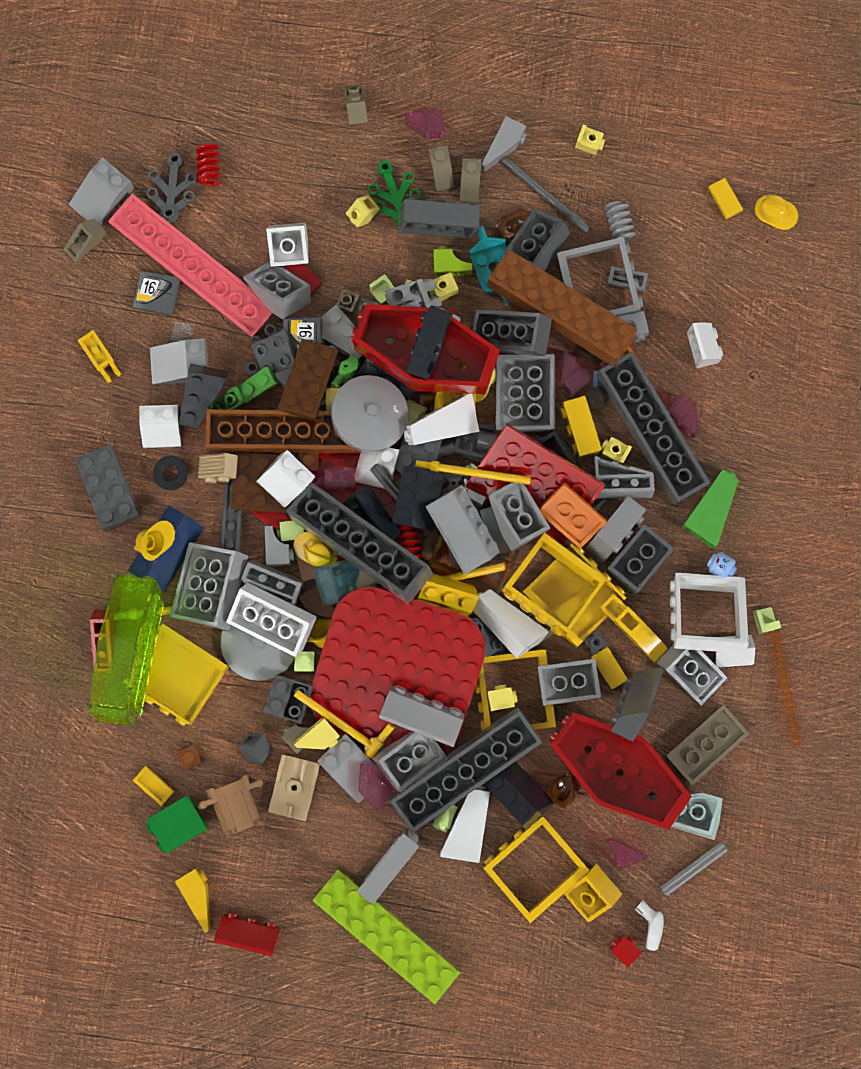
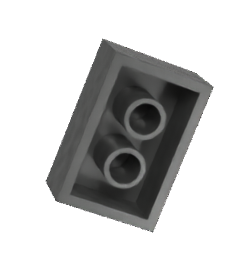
(640, 559)

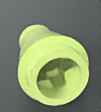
(444, 820)

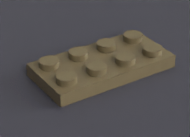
(707, 744)

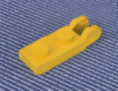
(98, 354)

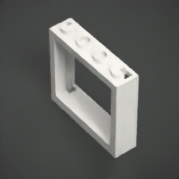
(710, 583)

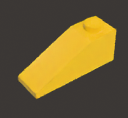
(195, 891)

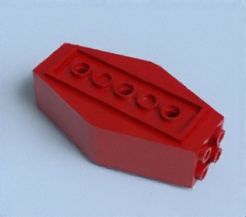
(401, 324)
(641, 766)

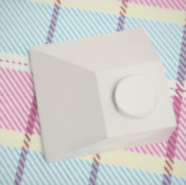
(386, 459)

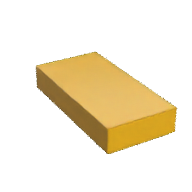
(725, 198)
(609, 668)
(153, 786)

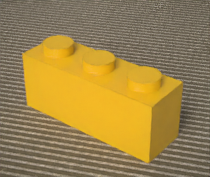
(580, 427)

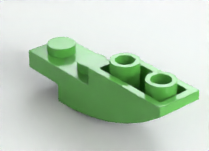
(247, 392)

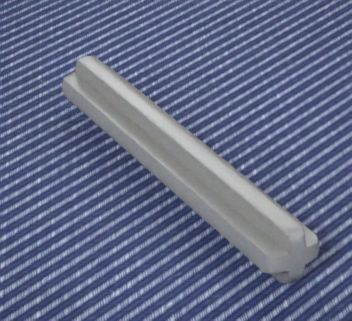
(693, 869)

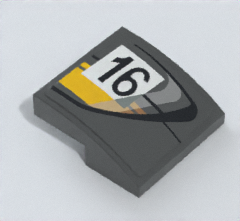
(156, 293)
(303, 328)

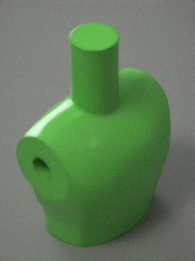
(347, 370)

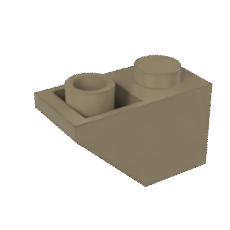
(356, 105)

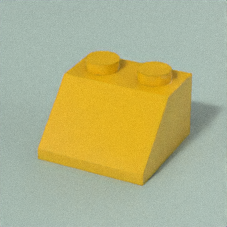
(593, 894)

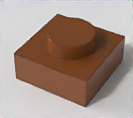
(309, 460)
(189, 757)

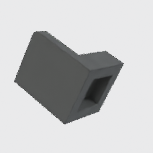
(255, 748)

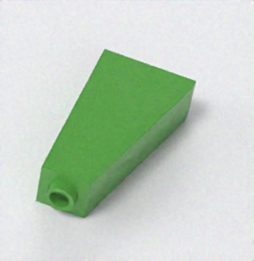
(712, 510)

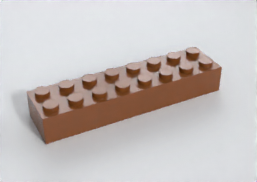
(570, 311)
(271, 432)

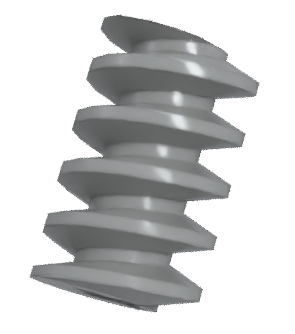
(618, 220)

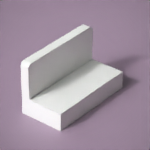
(728, 659)

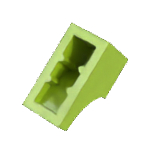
(447, 262)

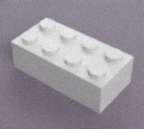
(271, 619)

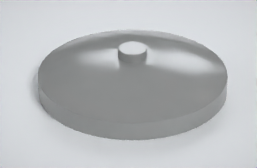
(369, 413)
(252, 656)

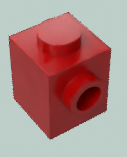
(625, 949)

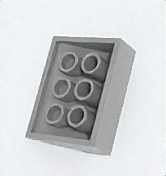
(526, 393)
(208, 585)

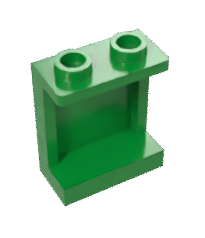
(176, 824)

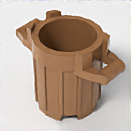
(234, 805)

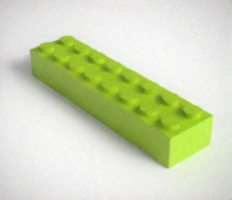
(387, 937)

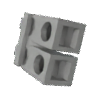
(414, 293)

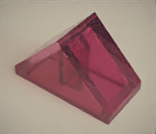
(624, 855)

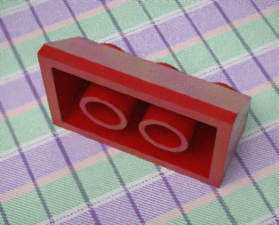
(247, 934)

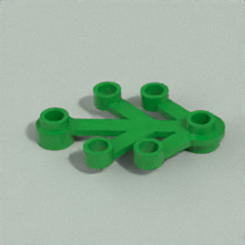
(395, 197)

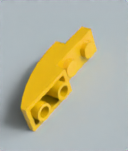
(634, 627)

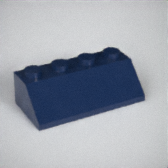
(168, 563)

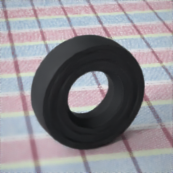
(170, 484)

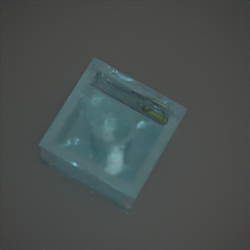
(335, 581)

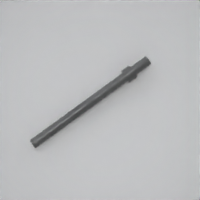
(572, 217)

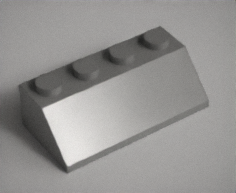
(463, 529)
(422, 715)

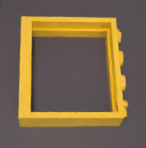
(571, 562)
(481, 688)
(558, 891)

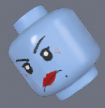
(721, 565)

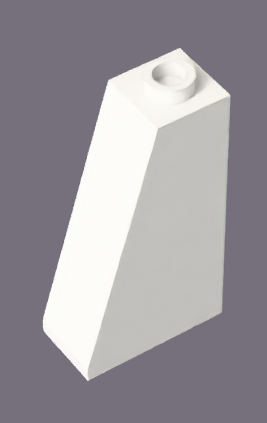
(445, 422)
(508, 623)
(468, 829)

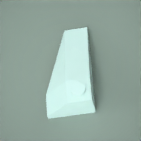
(699, 815)

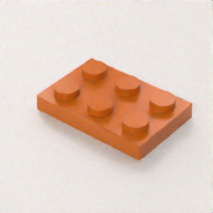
(572, 515)

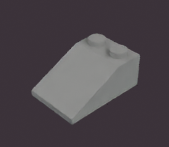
(101, 192)
(279, 289)
(172, 360)
(517, 515)
(692, 672)
(569, 682)
(408, 759)
(344, 763)

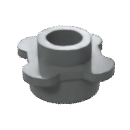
(589, 641)

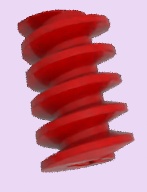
(207, 165)
(408, 539)

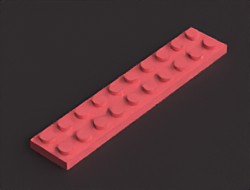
(191, 265)

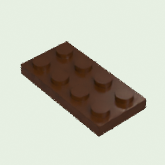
(308, 379)

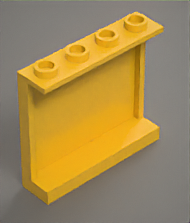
(562, 591)
(181, 676)

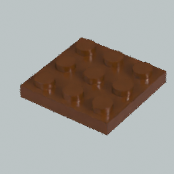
(246, 492)

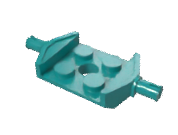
(485, 253)

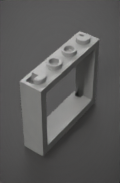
(628, 265)
(389, 866)

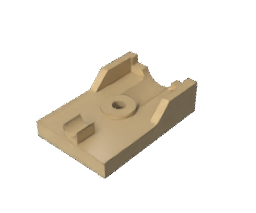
(299, 773)

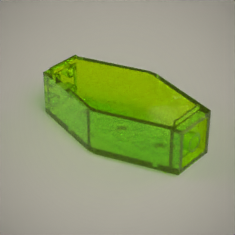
(125, 650)

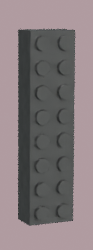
(653, 429)
(359, 543)
(466, 769)

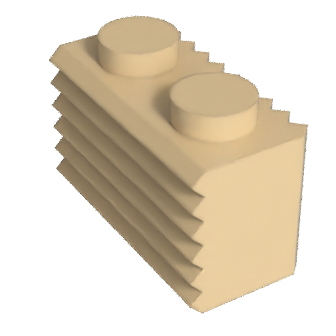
(217, 467)

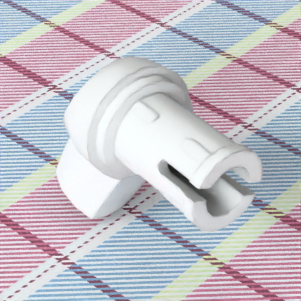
(655, 926)

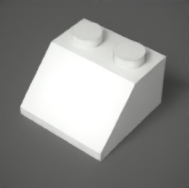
(288, 244)
(704, 344)
(160, 426)
(285, 478)

